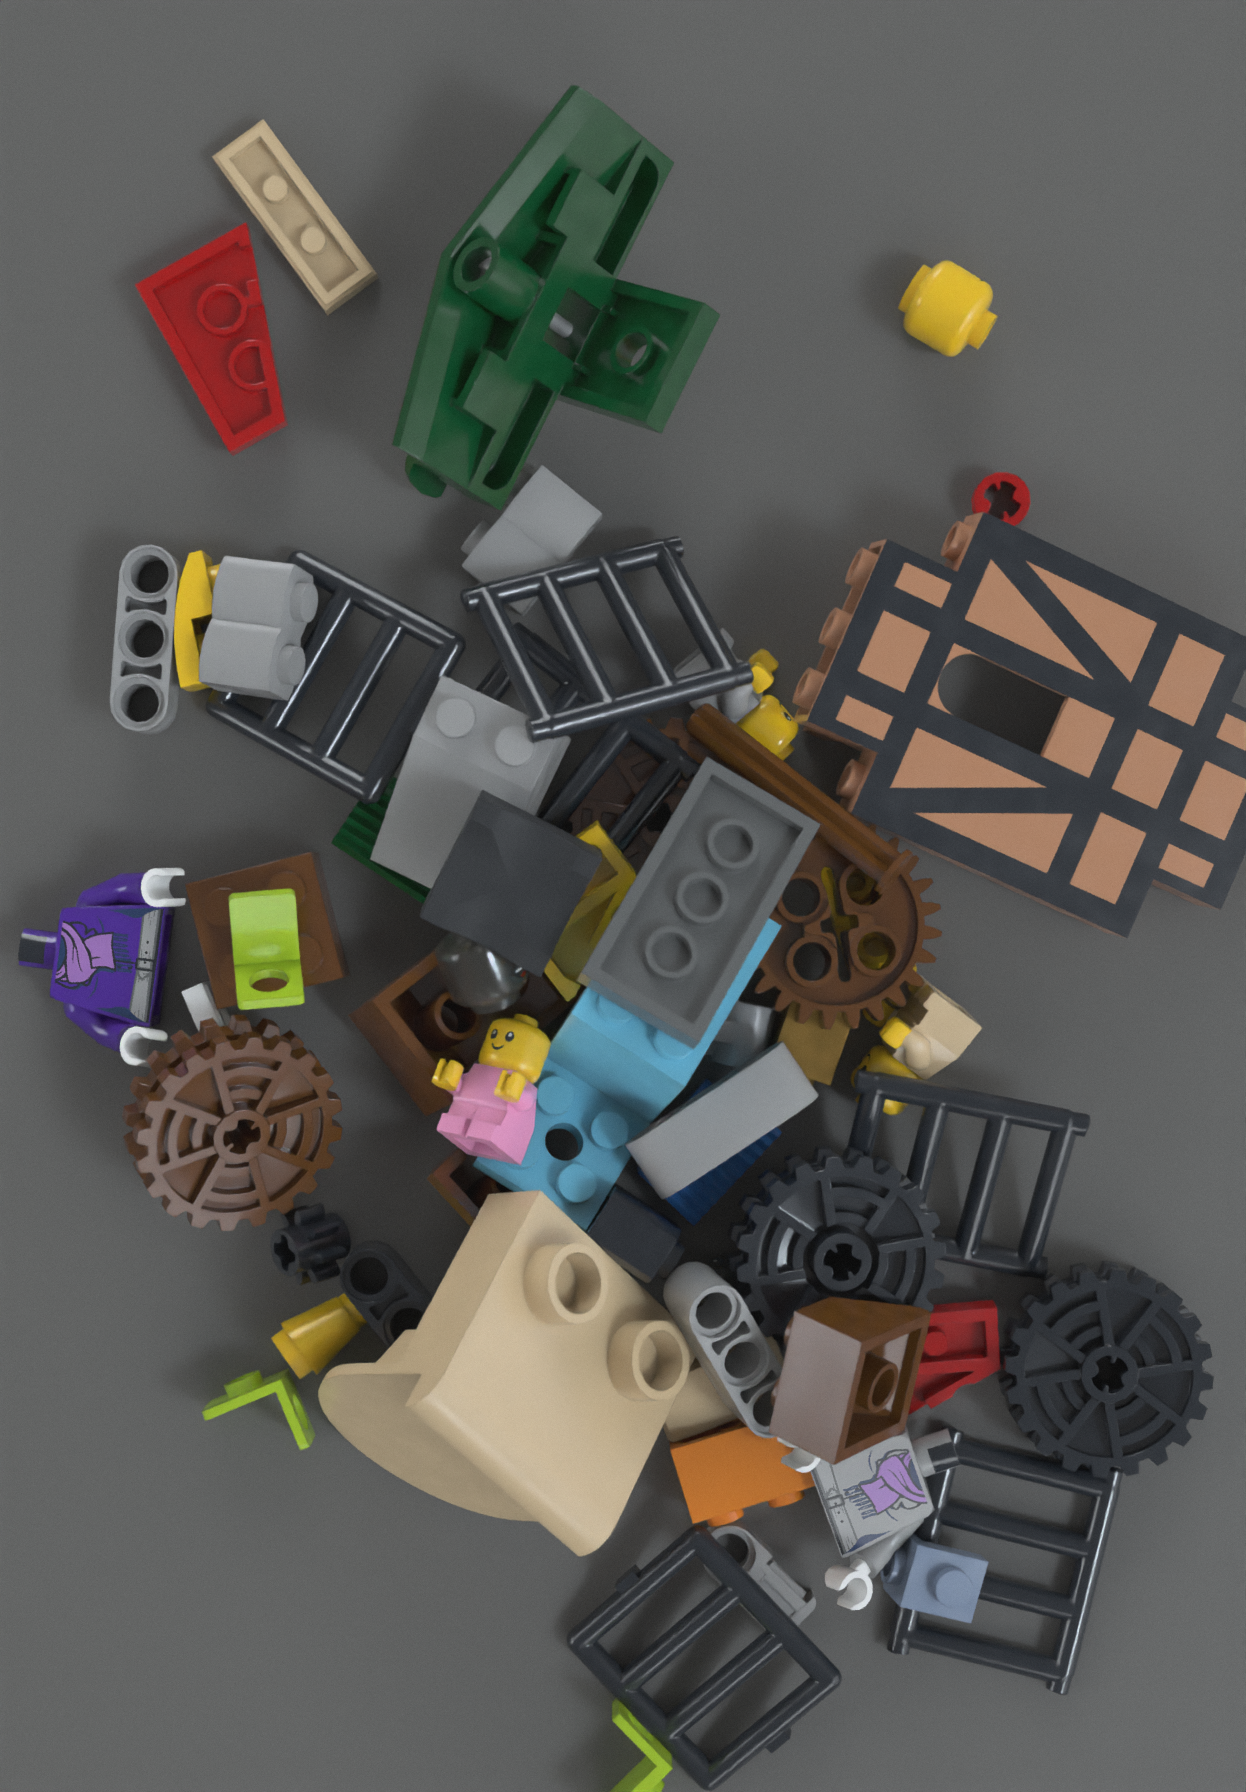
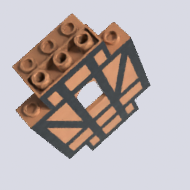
(1137, 768)

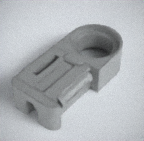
(767, 1573)

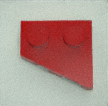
(957, 1351)

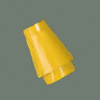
(318, 1334)

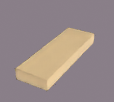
(295, 217)

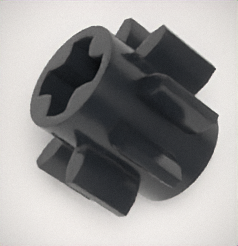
(310, 1244)

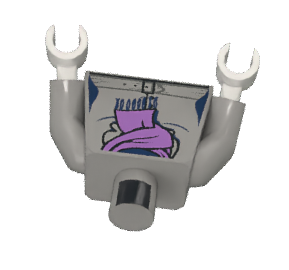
(874, 1502)

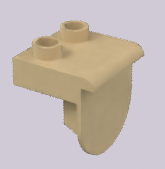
(524, 1379)

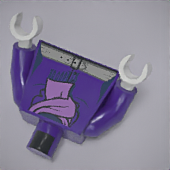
(111, 959)

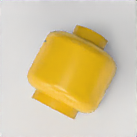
(948, 308)

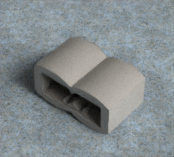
(537, 530)
(257, 628)

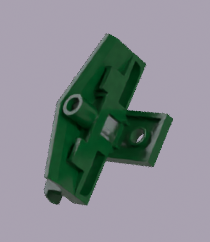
(536, 310)

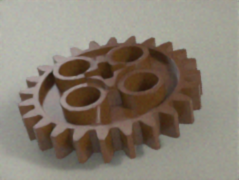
(893, 915)

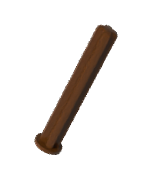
(783, 782)

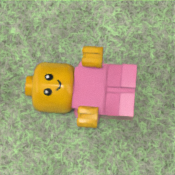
(497, 1098)

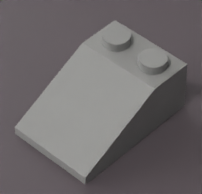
(455, 753)

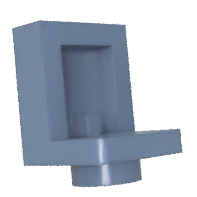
(935, 1579)

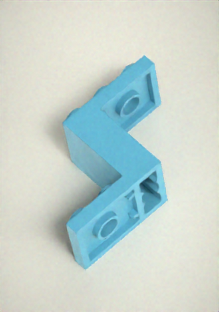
(604, 1086)

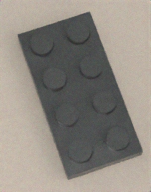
(699, 903)

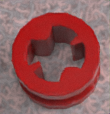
(1019, 496)

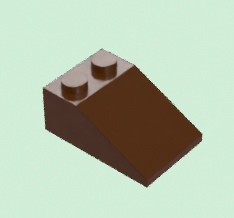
(418, 1024)

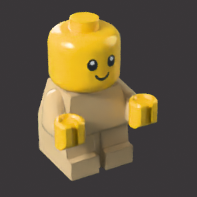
(919, 1038)

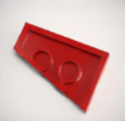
(221, 336)

